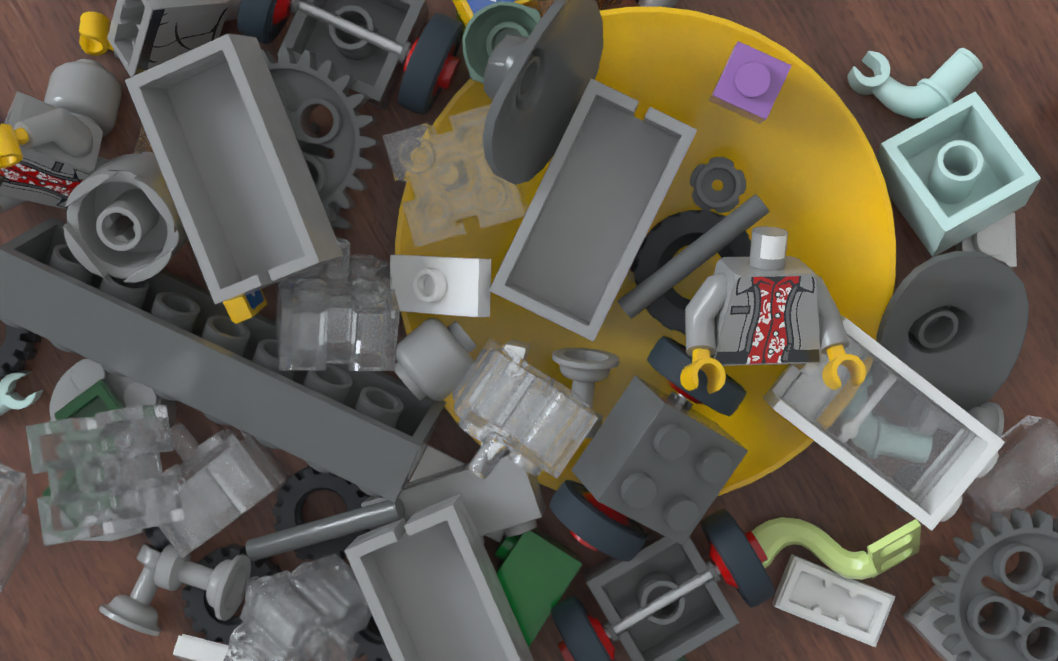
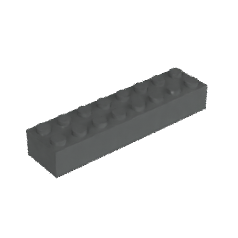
(193, 353)

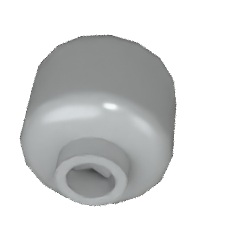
(86, 92)
(434, 359)

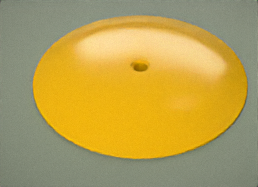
(802, 163)

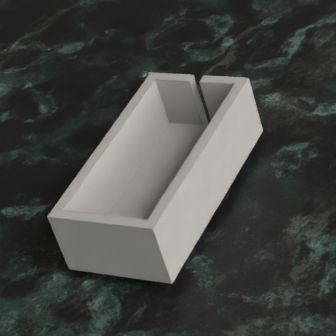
(233, 167)
(592, 210)
(436, 589)

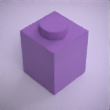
(750, 82)

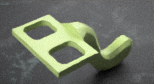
(881, 555)

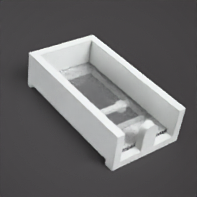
(890, 428)

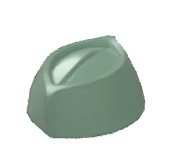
(490, 27)

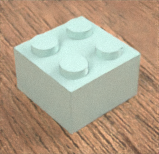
(955, 173)

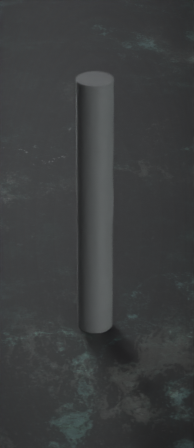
(693, 256)
(325, 529)

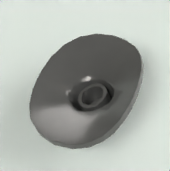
(538, 87)
(958, 324)

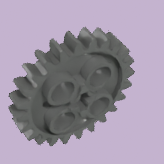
(302, 91)
(1007, 628)

